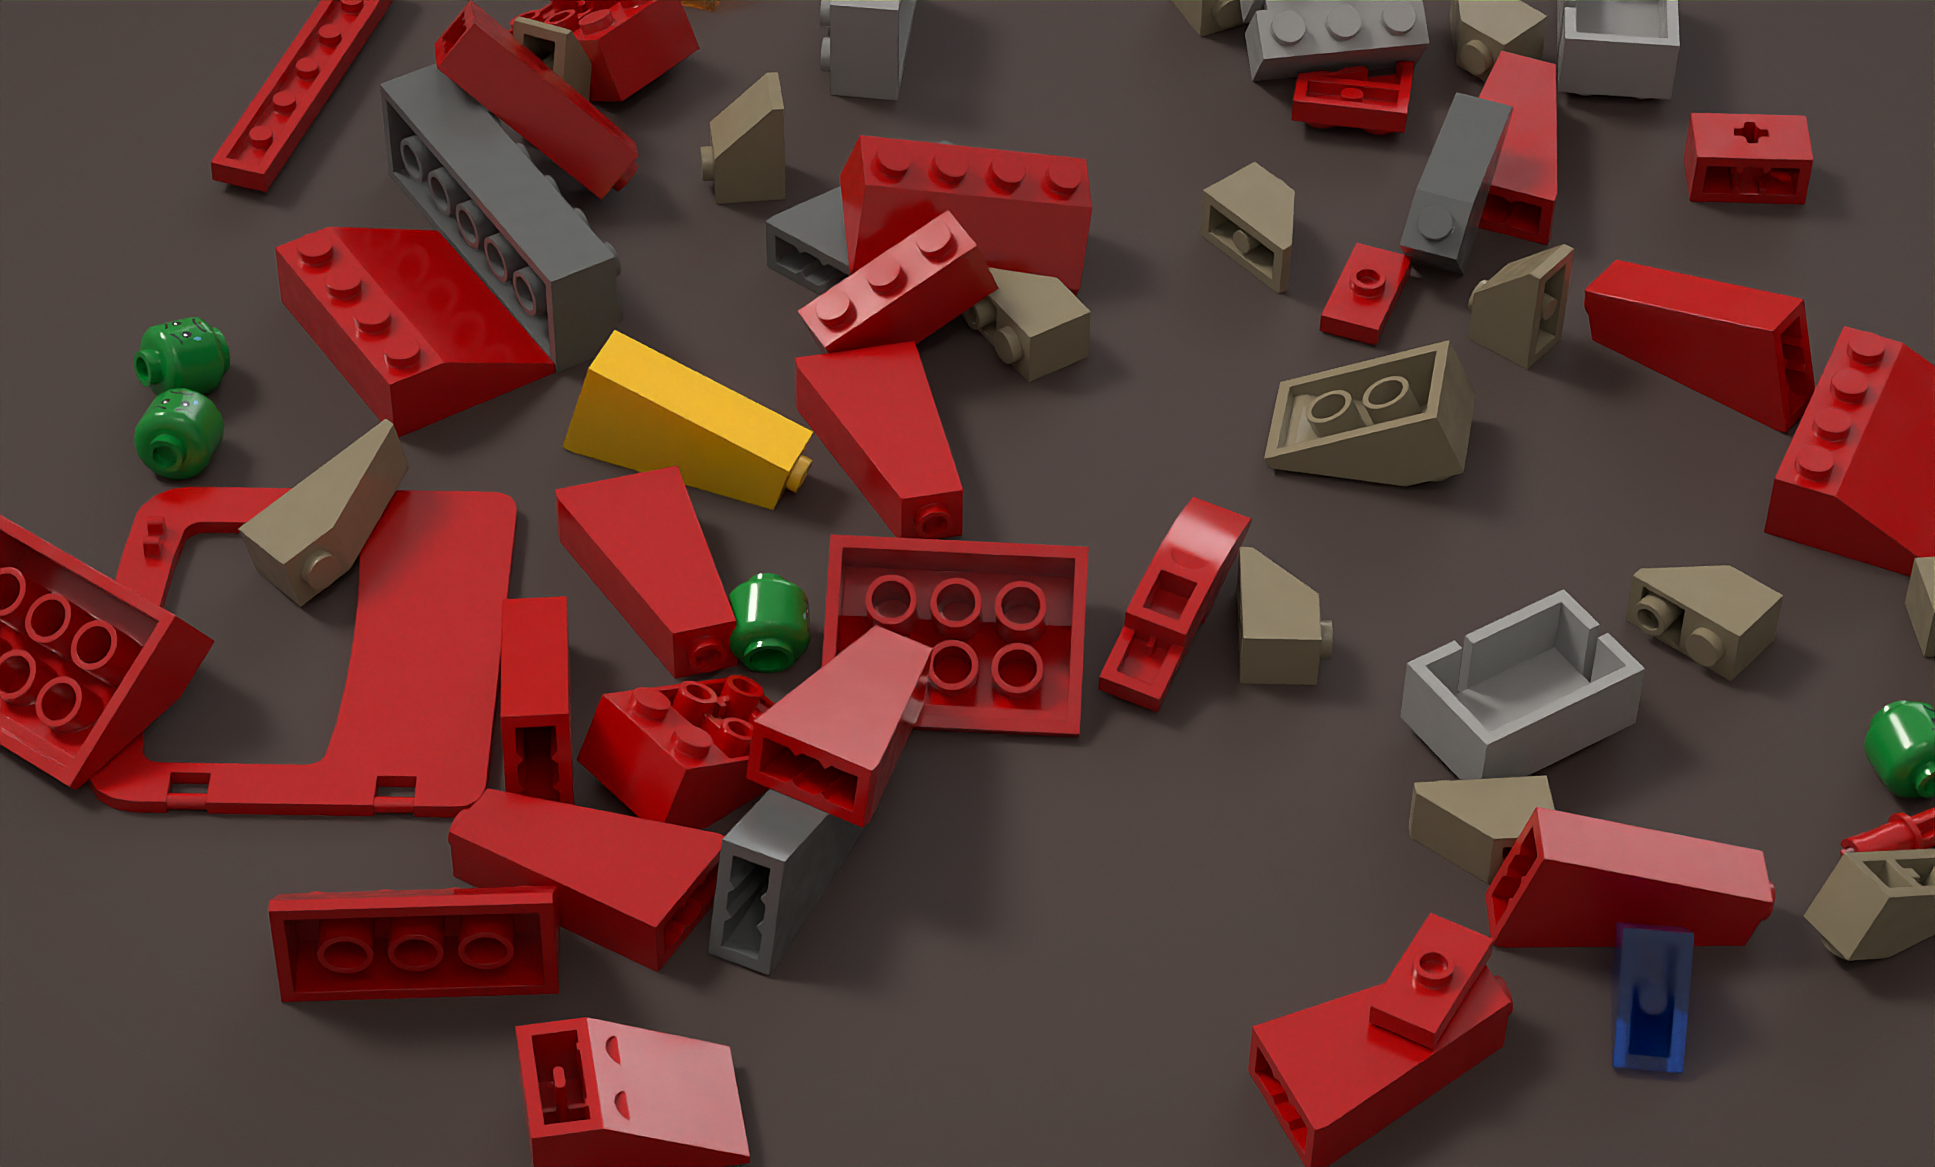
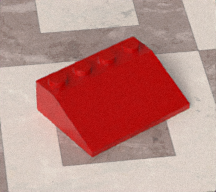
(406, 322)
(1863, 458)
(995, 613)
(81, 659)

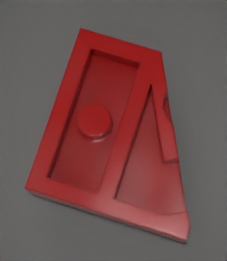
(1354, 99)

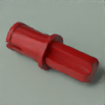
(1898, 834)

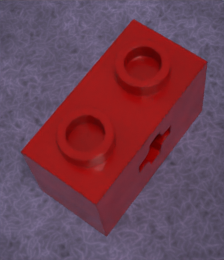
(1748, 158)

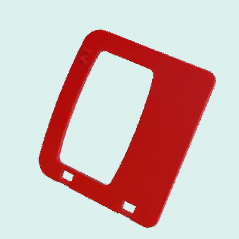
(417, 674)

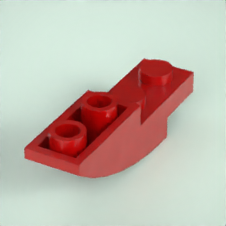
(1173, 602)

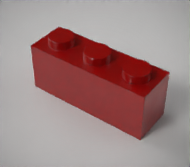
(903, 291)

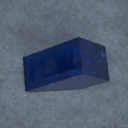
(1650, 996)

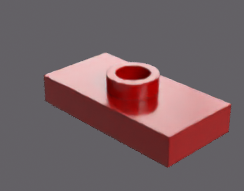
(1366, 294)
(1431, 980)

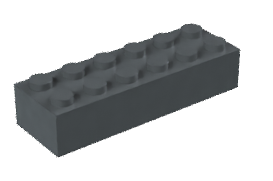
(501, 215)

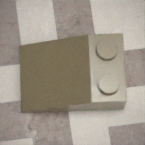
(1377, 419)

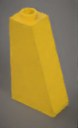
(660, 414)

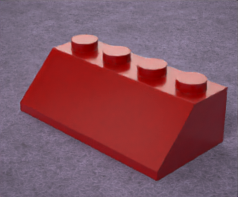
(1015, 205)
(416, 943)

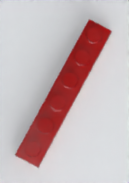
(295, 92)

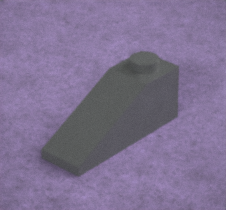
(1456, 184)

